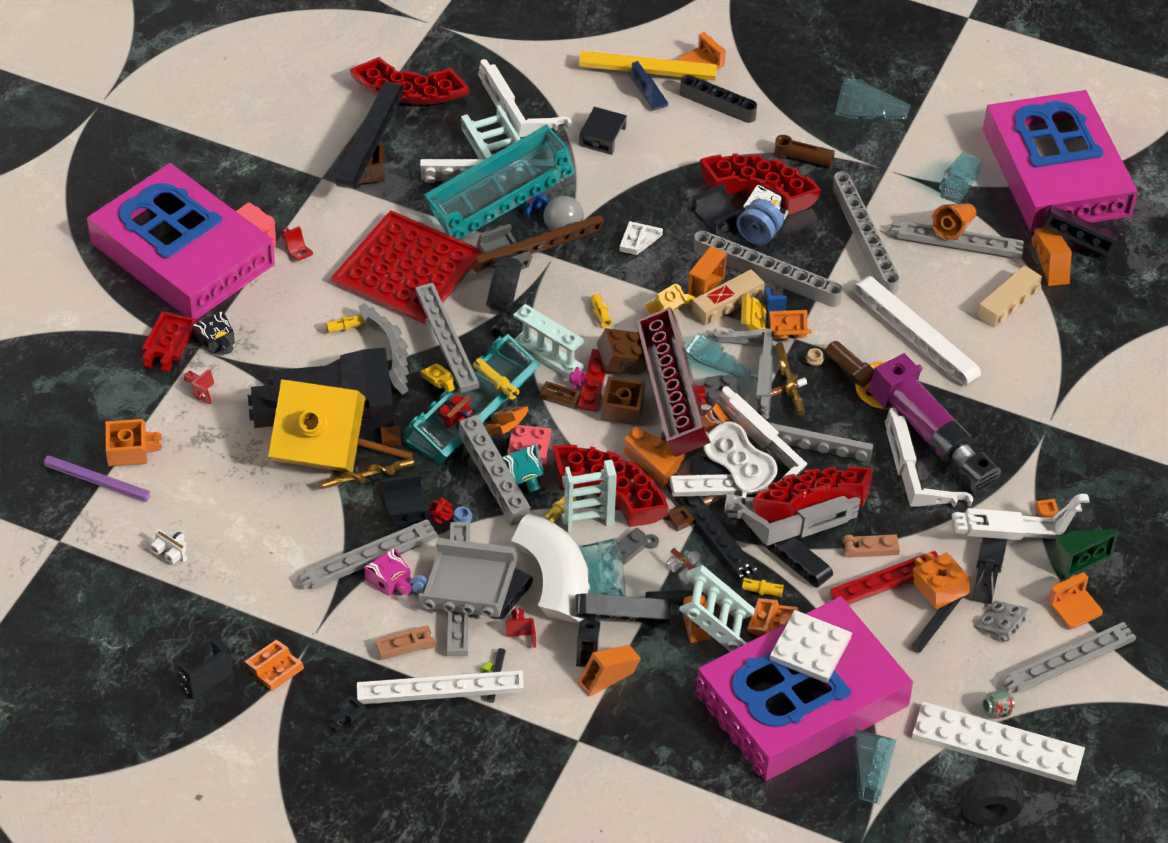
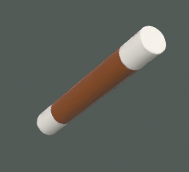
(782, 389)

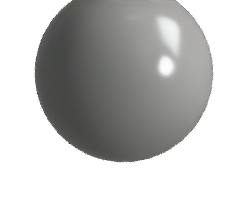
(562, 212)

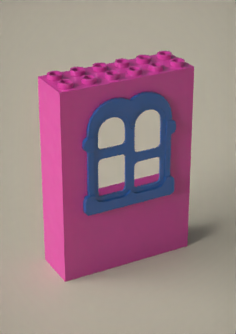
(1083, 183)
(197, 267)
(862, 692)

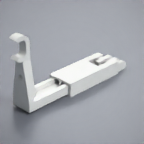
(503, 96)
(760, 430)
(905, 464)
(1014, 525)

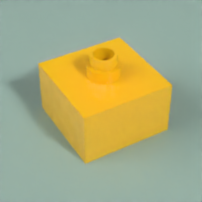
(316, 426)

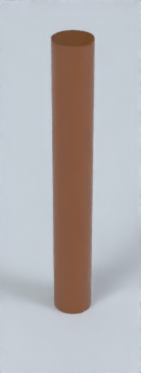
(384, 449)

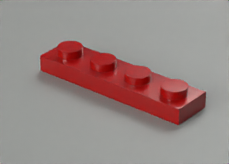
(592, 383)

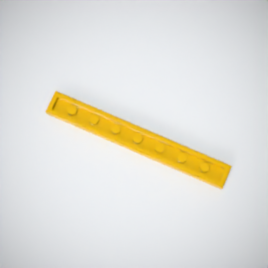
(650, 65)

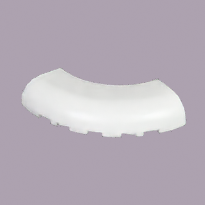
(561, 565)

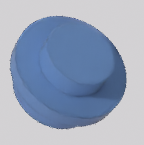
(462, 514)
(418, 584)

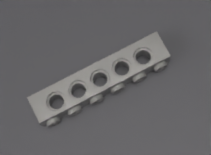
(493, 469)

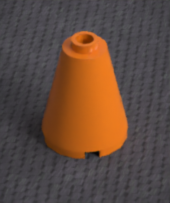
(952, 220)

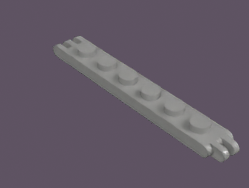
(967, 240)
(364, 555)
(1068, 658)

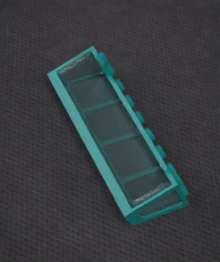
(500, 183)
(428, 431)

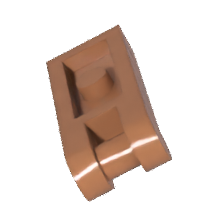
(870, 545)
(405, 642)

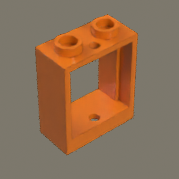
(707, 272)

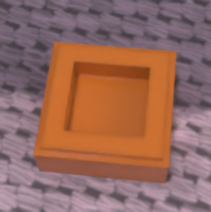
(1046, 508)

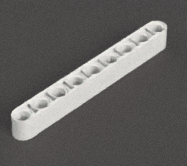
(917, 331)

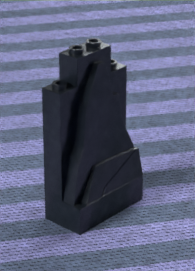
(357, 370)

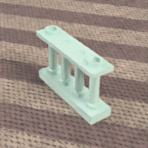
(476, 138)
(541, 350)
(606, 500)
(724, 597)

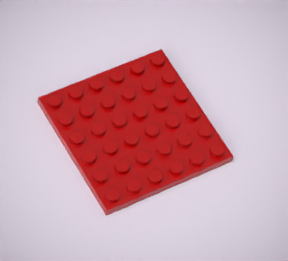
(402, 257)

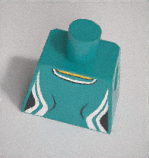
(525, 466)

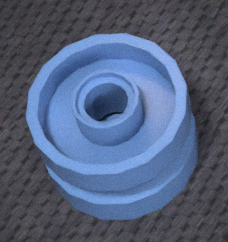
(760, 222)

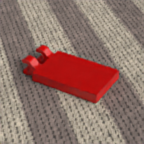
(167, 339)

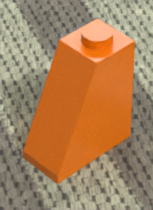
(607, 668)

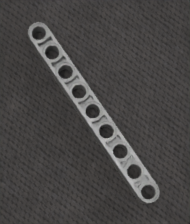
(865, 232)
(772, 269)

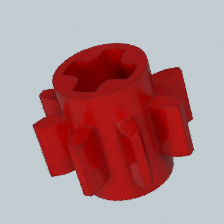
(440, 510)

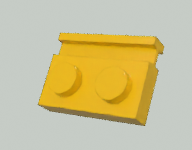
(753, 313)

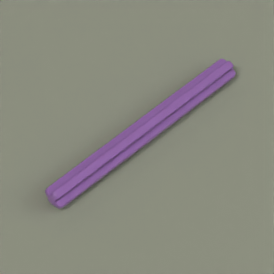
(97, 478)

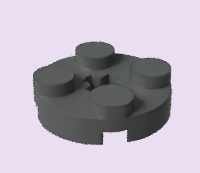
(717, 383)

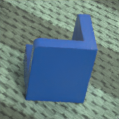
(774, 303)

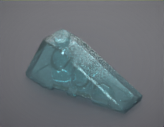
(863, 99)
(710, 353)

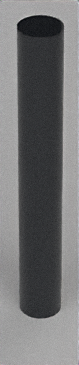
(497, 668)

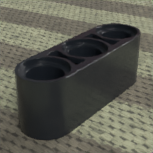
(518, 587)

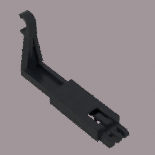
(991, 553)

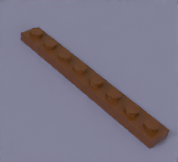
(540, 243)

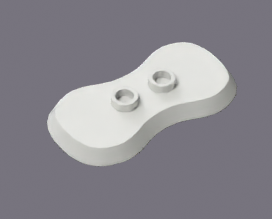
(749, 467)

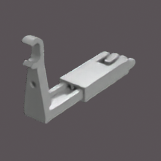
(756, 338)
(803, 524)

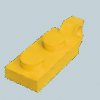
(439, 377)

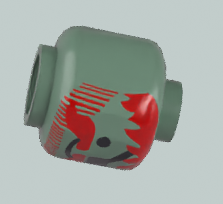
(998, 704)

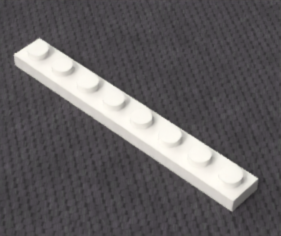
(440, 687)

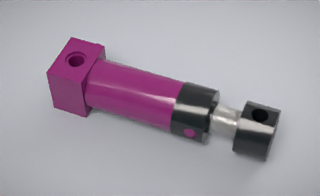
(898, 385)

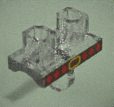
(678, 560)

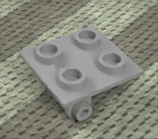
(1003, 619)

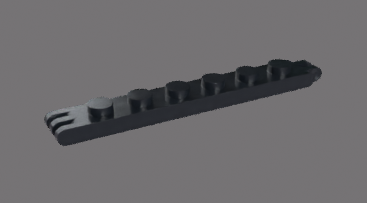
(716, 535)

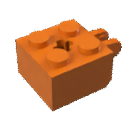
(129, 442)
(940, 579)

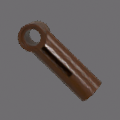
(788, 148)
(851, 364)

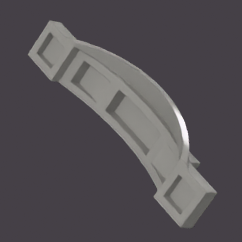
(397, 343)

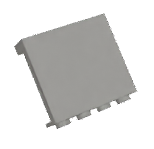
(469, 577)

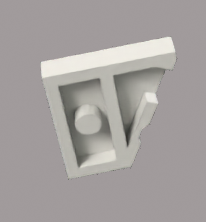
(639, 237)

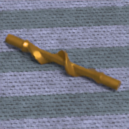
(790, 384)
(373, 469)

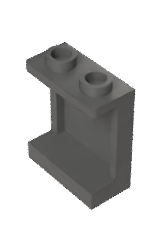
(501, 238)

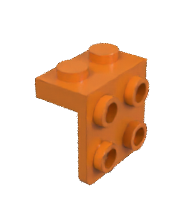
(707, 52)
(789, 323)
(1073, 601)

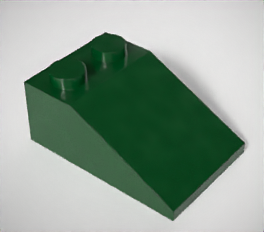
(1082, 550)

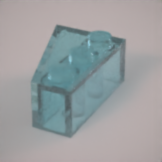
(960, 177)
(872, 764)

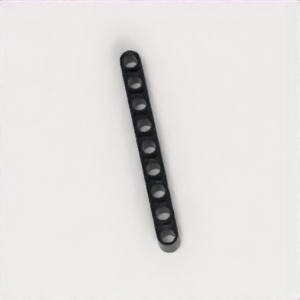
(369, 135)

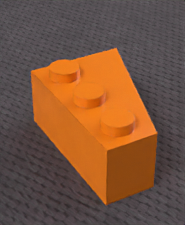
(1053, 256)
(652, 455)

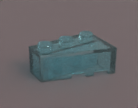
(605, 566)

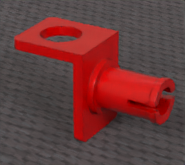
(295, 243)
(200, 384)
(520, 626)

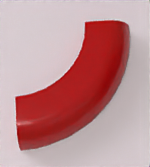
(417, 90)
(743, 173)
(811, 488)
(635, 491)

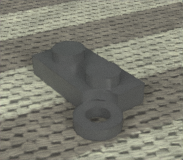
(636, 542)

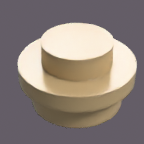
(814, 357)

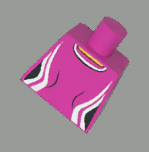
(389, 573)

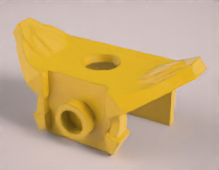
(670, 297)

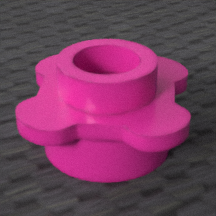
(577, 378)

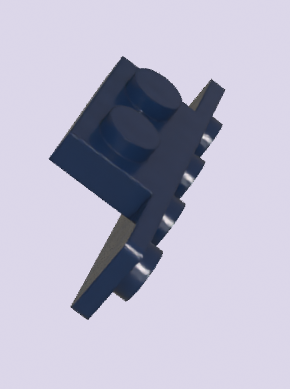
(647, 87)

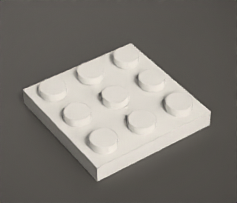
(810, 646)

